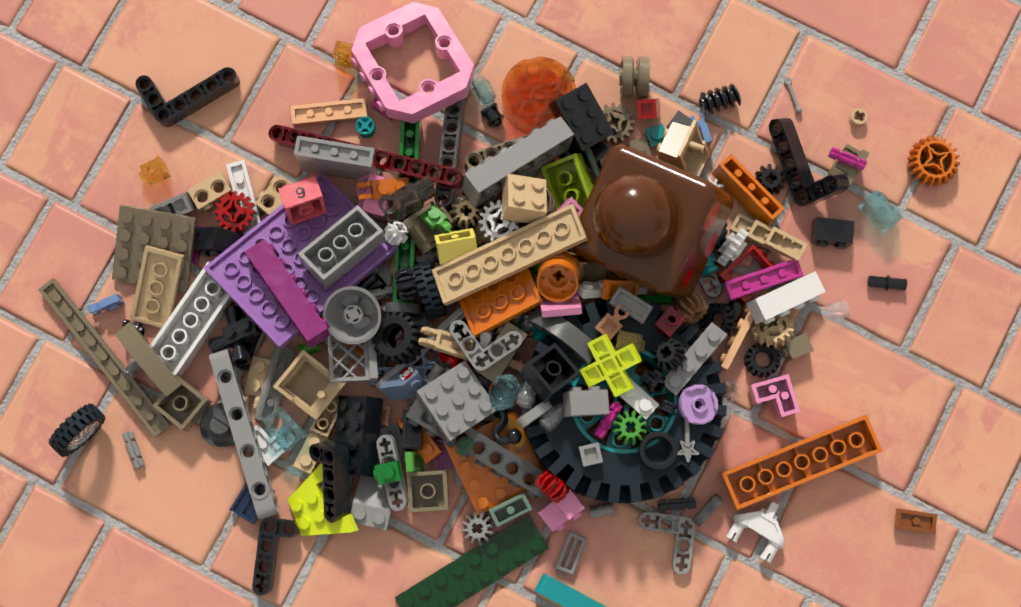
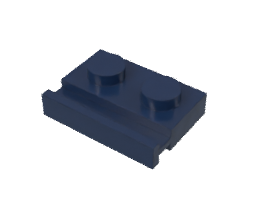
(244, 505)

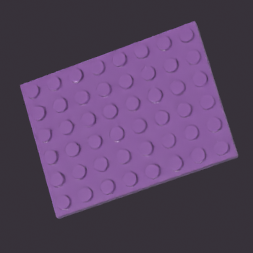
(245, 287)

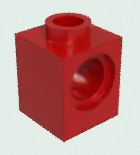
(648, 108)

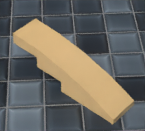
(769, 237)

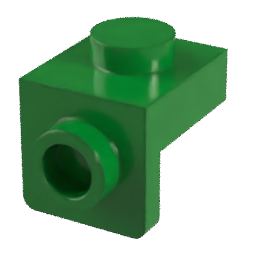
(388, 472)

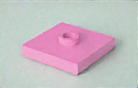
(569, 307)

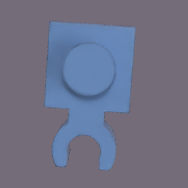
(110, 303)

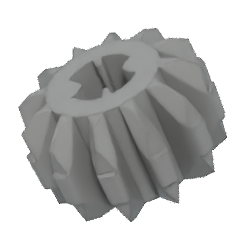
(477, 535)

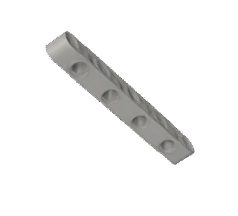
(244, 434)

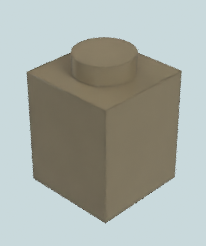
(797, 347)

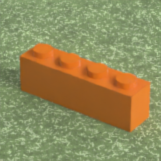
(747, 190)

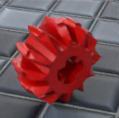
(551, 486)

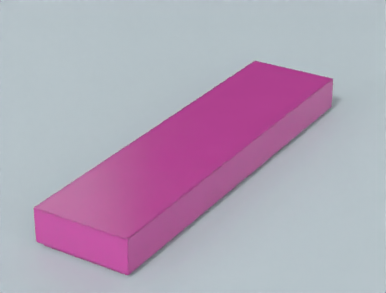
(763, 279)

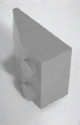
(371, 503)

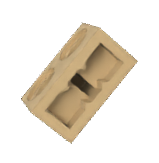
(209, 188)
(271, 194)

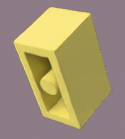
(454, 244)

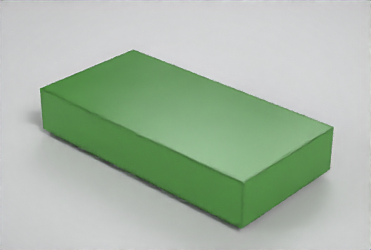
(414, 462)

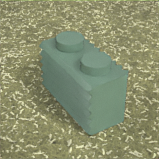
(510, 508)

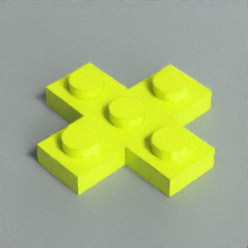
(610, 365)

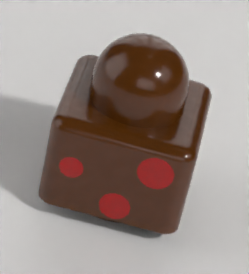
(652, 222)

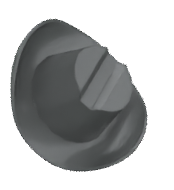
(215, 426)

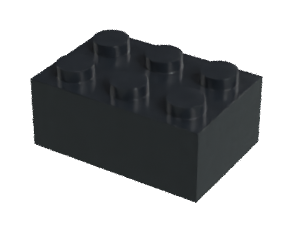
(583, 117)

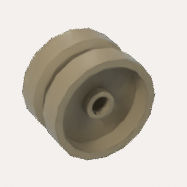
(635, 77)

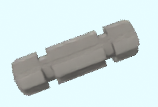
(133, 450)

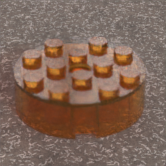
(530, 78)

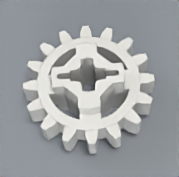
(497, 228)
(732, 247)

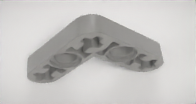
(479, 351)
(676, 529)

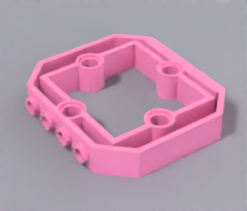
(401, 23)

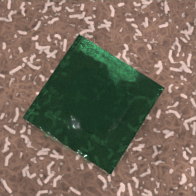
(463, 445)

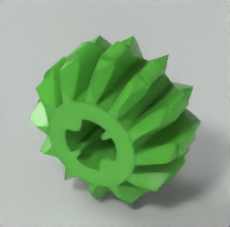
(637, 427)

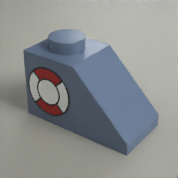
(403, 383)

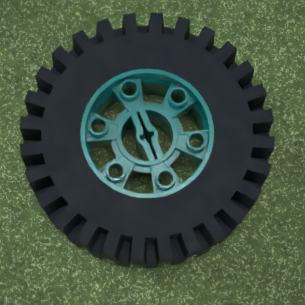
(622, 473)

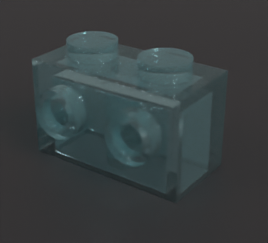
(880, 211)

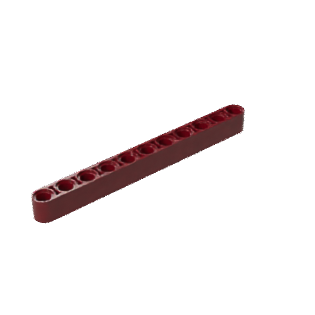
(392, 159)

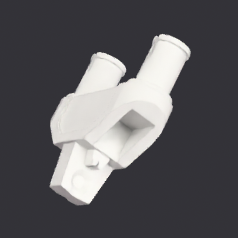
(764, 524)

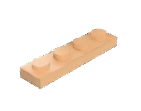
(328, 112)
(735, 341)

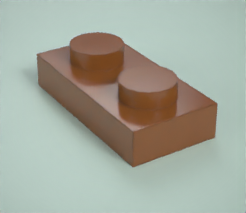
(915, 521)

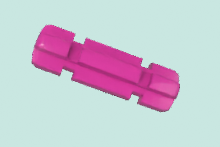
(847, 158)
(608, 420)

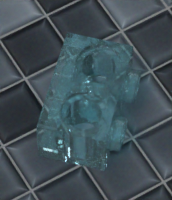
(288, 425)

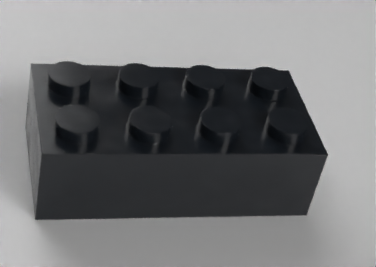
(358, 430)

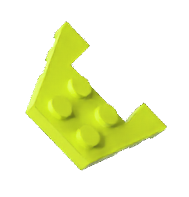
(309, 509)

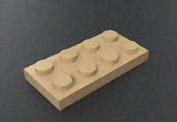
(156, 286)

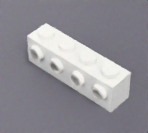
(786, 297)

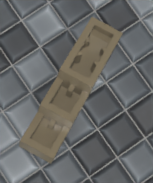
(148, 359)

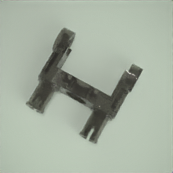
(409, 198)

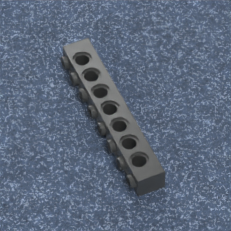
(499, 469)

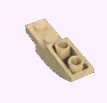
(319, 431)

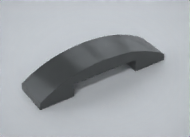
(563, 332)

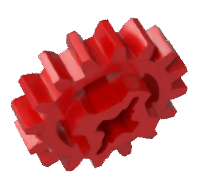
(235, 204)

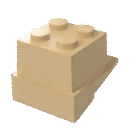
(684, 148)
(308, 385)

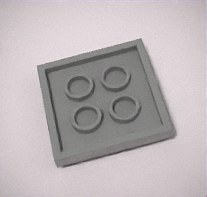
(456, 401)

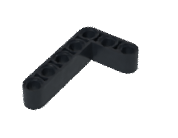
(186, 97)
(797, 168)

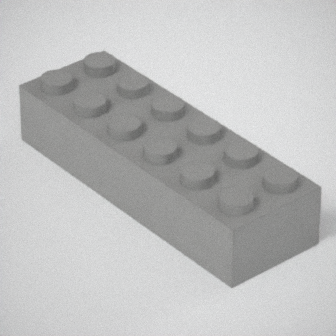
(520, 159)

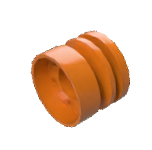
(558, 286)

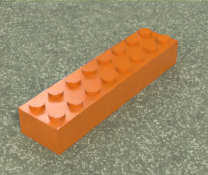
(800, 462)

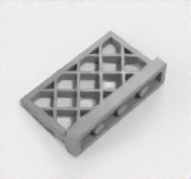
(369, 365)

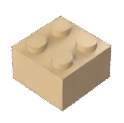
(523, 198)

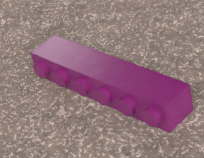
(287, 293)

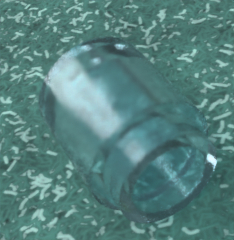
(483, 91)

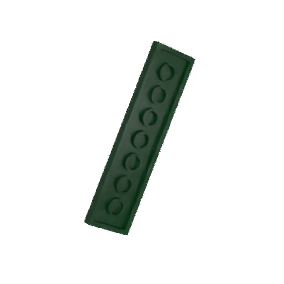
(477, 567)

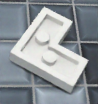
(270, 449)

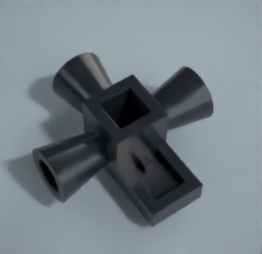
(236, 335)

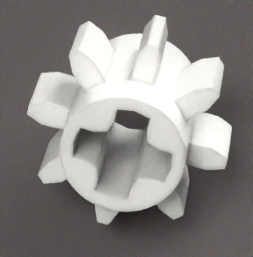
(396, 233)

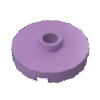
(707, 404)

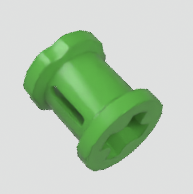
(304, 346)

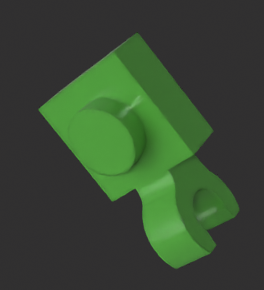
(436, 219)

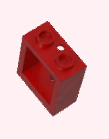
(759, 255)

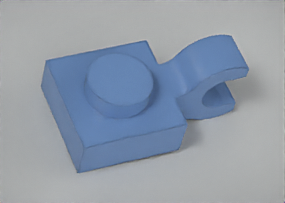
(706, 136)

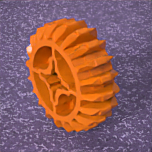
(937, 168)

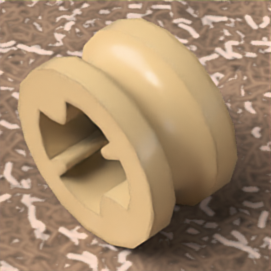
(859, 111)

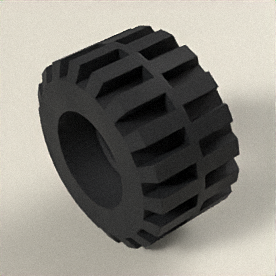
(386, 334)

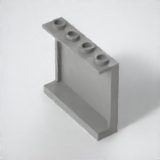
(335, 158)

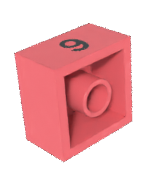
(302, 200)

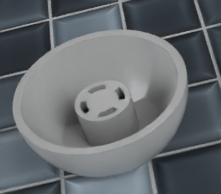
(348, 324)

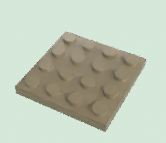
(155, 228)

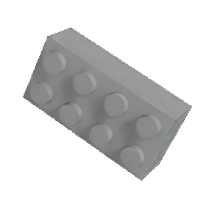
(341, 247)

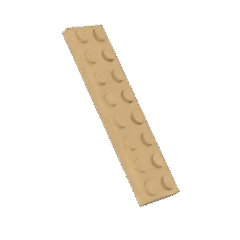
(509, 254)

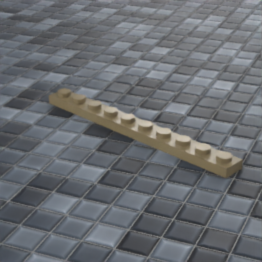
(104, 357)

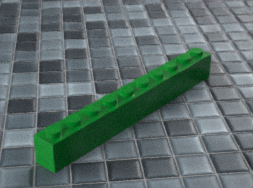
(411, 147)

